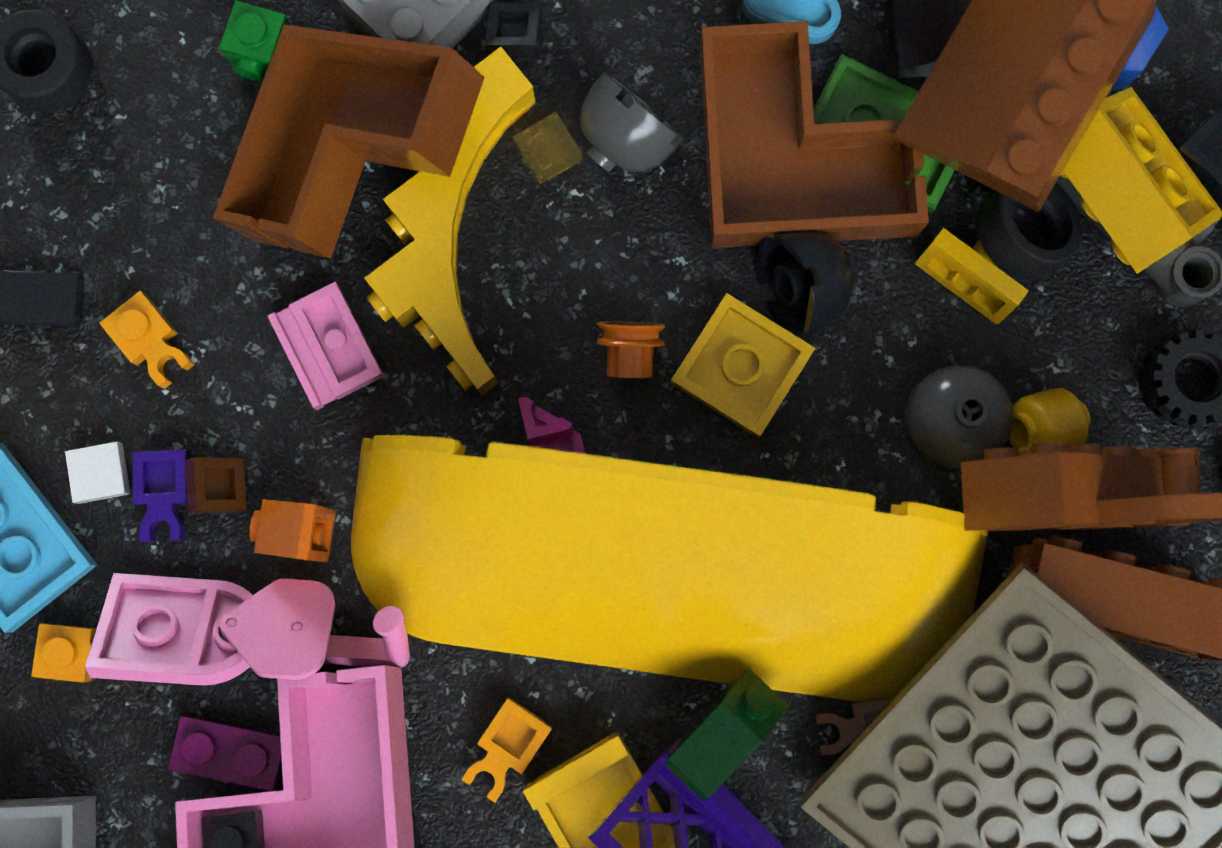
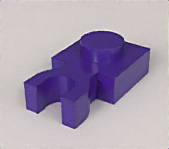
(160, 486)

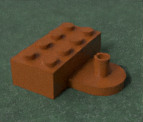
(1084, 488)

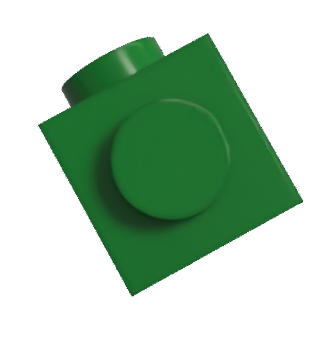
(251, 39)

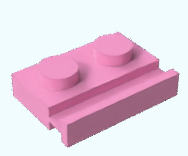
(326, 346)

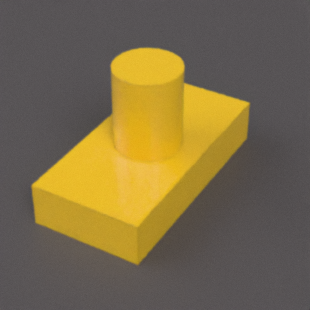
(971, 276)

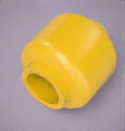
(1049, 417)

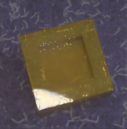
(547, 148)

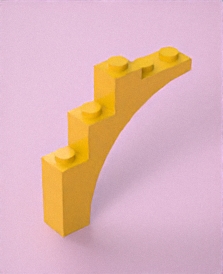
(429, 211)

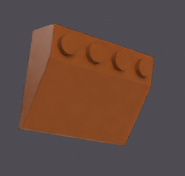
(1022, 88)

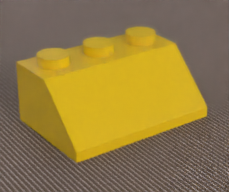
(1138, 183)

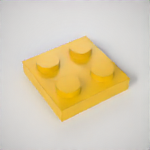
(742, 365)

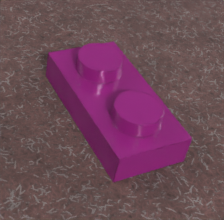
(227, 752)

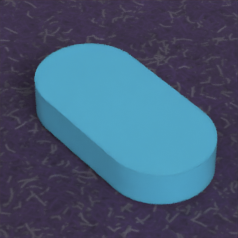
(822, 15)

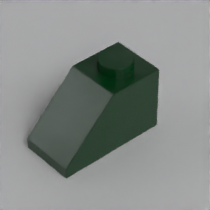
(726, 734)

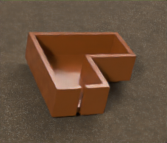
(327, 111)
(779, 169)

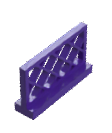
(719, 817)

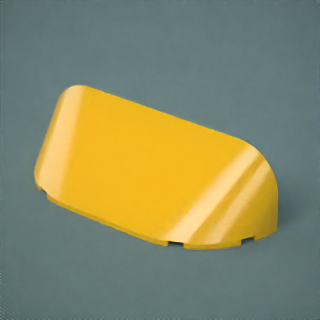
(659, 566)

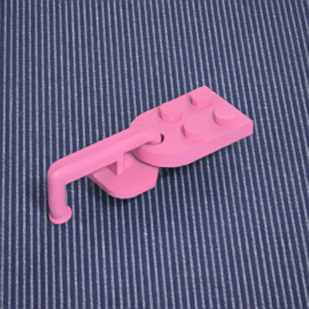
(176, 625)

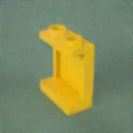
(585, 790)

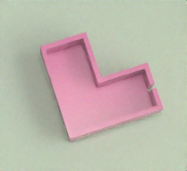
(339, 767)

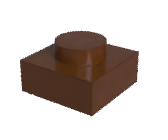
(215, 485)

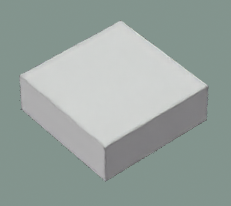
(97, 472)

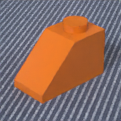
(293, 530)

